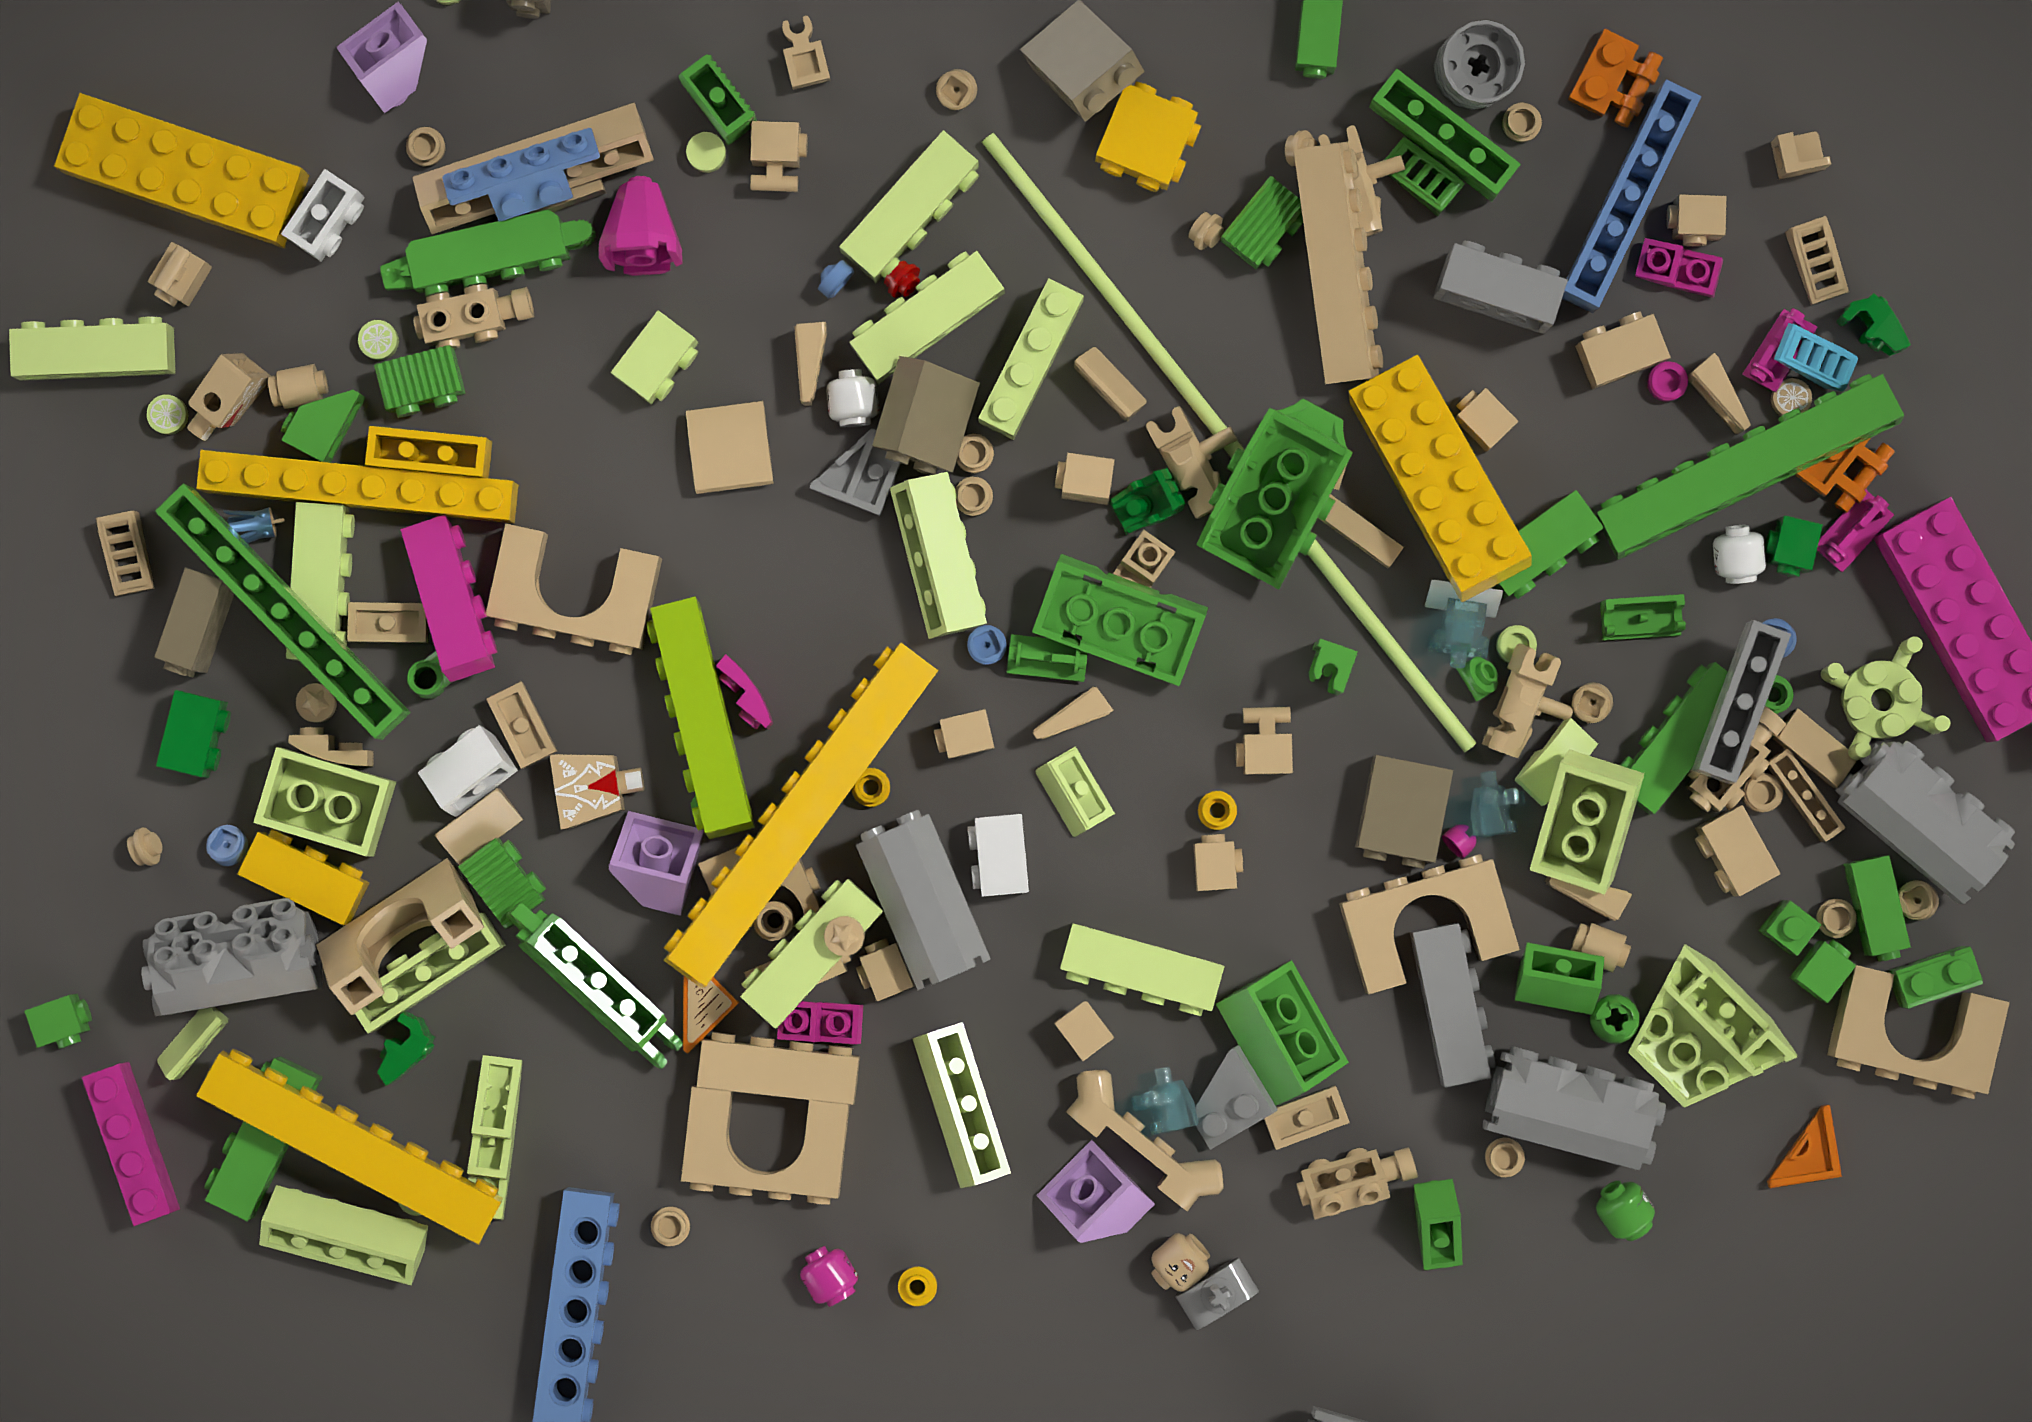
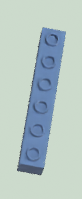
(1630, 195)
(576, 1207)

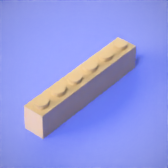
(619, 142)
(1337, 262)

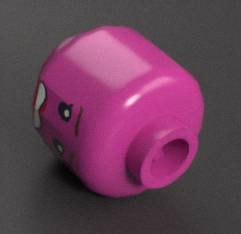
(828, 1276)

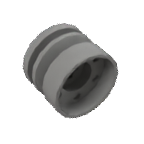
(1500, 57)

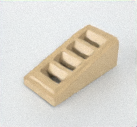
(1794, 237)
(809, 347)
(1718, 391)
(112, 556)
(1082, 710)
(1608, 905)

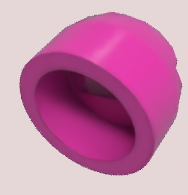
(1459, 841)

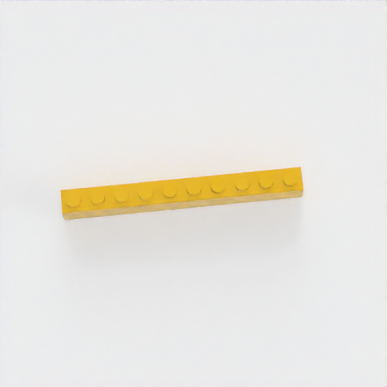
(800, 815)

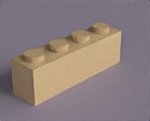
(778, 1071)

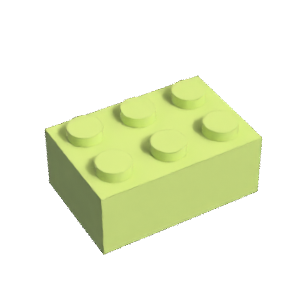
(324, 802)
(1586, 821)

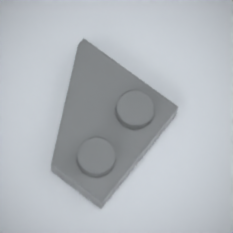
(859, 476)
(1232, 1100)

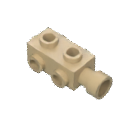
(460, 321)
(1754, 765)
(1352, 1180)

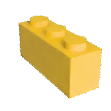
(428, 452)
(304, 876)

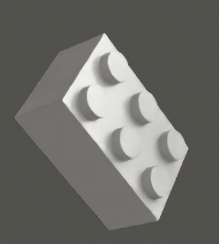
(1501, 287)

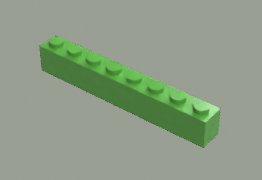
(1749, 466)
(282, 611)

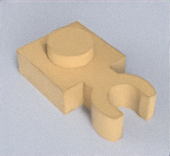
(806, 59)

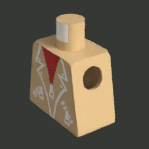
(233, 381)
(591, 787)

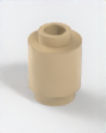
(297, 386)
(773, 934)
(1602, 942)

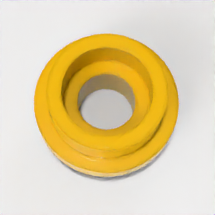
(882, 793)
(1229, 806)
(921, 1274)

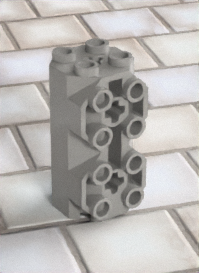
(1925, 820)
(922, 899)
(210, 964)
(1574, 1109)

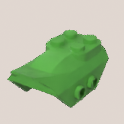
(1277, 491)

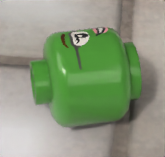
(1625, 1210)

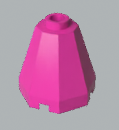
(640, 231)

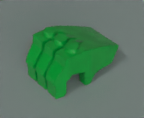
(1882, 325)
(1147, 501)
(402, 1056)

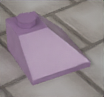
(387, 56)
(656, 861)
(1094, 1196)

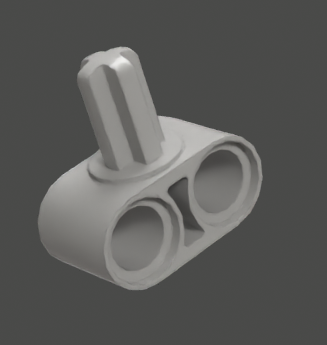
(1217, 1293)

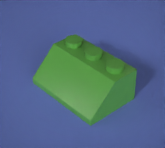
(1282, 1033)

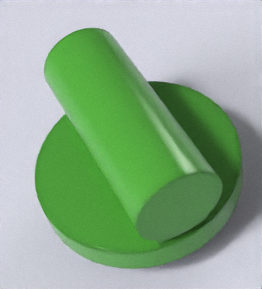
(1479, 677)

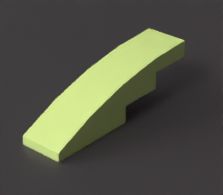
(495, 1124)

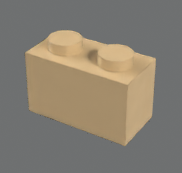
(1622, 350)
(1085, 478)
(1736, 851)

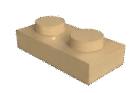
(387, 622)
(521, 725)
(1306, 1117)

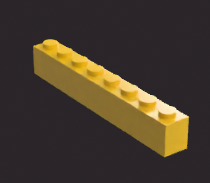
(357, 486)
(350, 1146)

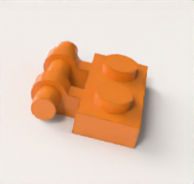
(1604, 73)
(1830, 473)

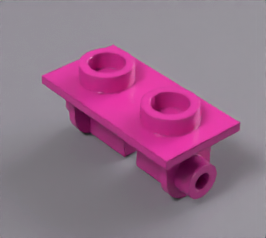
(1763, 367)
(1854, 531)

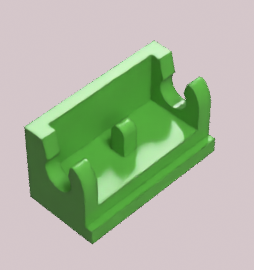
(1642, 617)
(1336, 660)

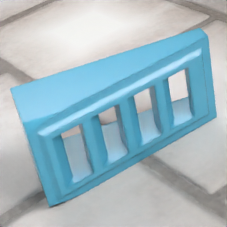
(1836, 366)

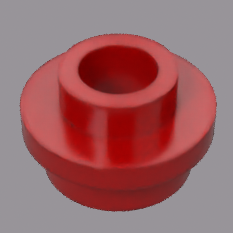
(902, 279)

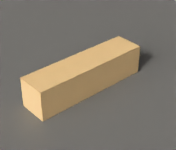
(1362, 533)
(1805, 795)

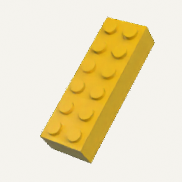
(181, 170)
(1440, 478)

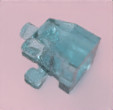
(1461, 632)
(1492, 807)
(1168, 1102)

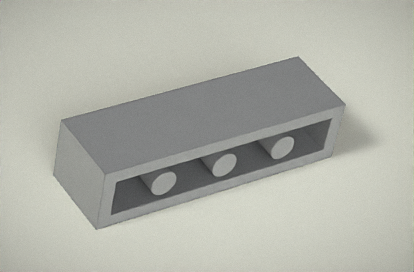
(1741, 702)
(1451, 1004)

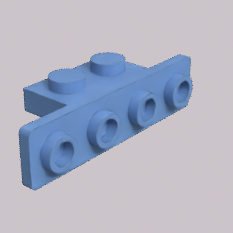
(525, 177)

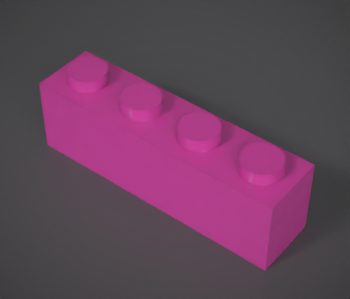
(448, 598)
(131, 1143)

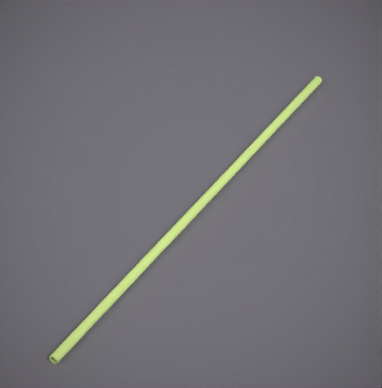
(1216, 425)

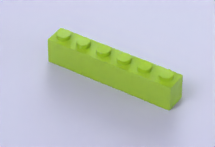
(701, 717)

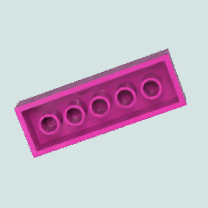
(1964, 615)

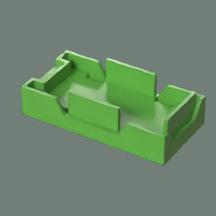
(1120, 620)

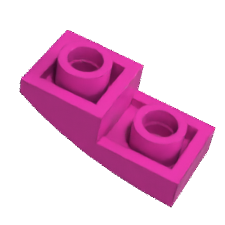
(1679, 268)
(752, 703)
(823, 1023)

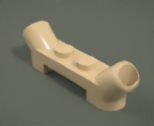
(1096, 1110)

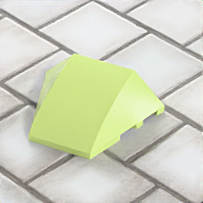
(1705, 1032)

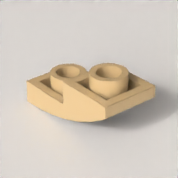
(1145, 560)
(322, 746)

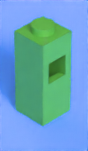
(1318, 37)
(1877, 907)

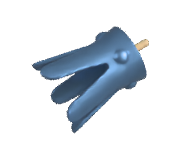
(259, 523)

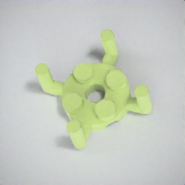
(1901, 686)

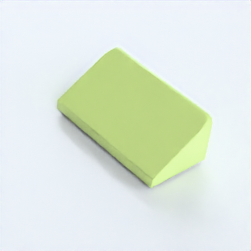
(1074, 792)
(191, 1042)

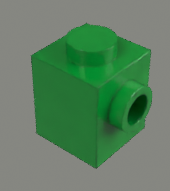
(1793, 545)

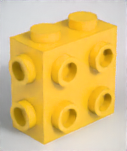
(1148, 137)

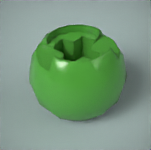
(1627, 1027)

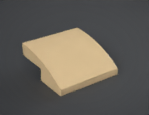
(729, 447)

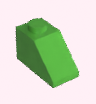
(322, 424)
(1438, 1224)

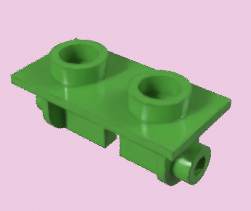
(1045, 658)

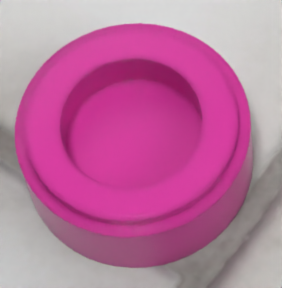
(1667, 381)

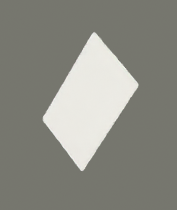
(1441, 590)

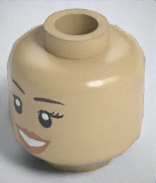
(1180, 1262)

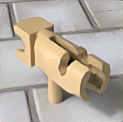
(1364, 180)
(1190, 458)
(1524, 700)

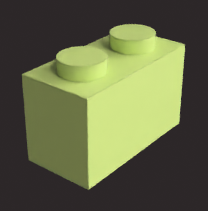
(656, 358)

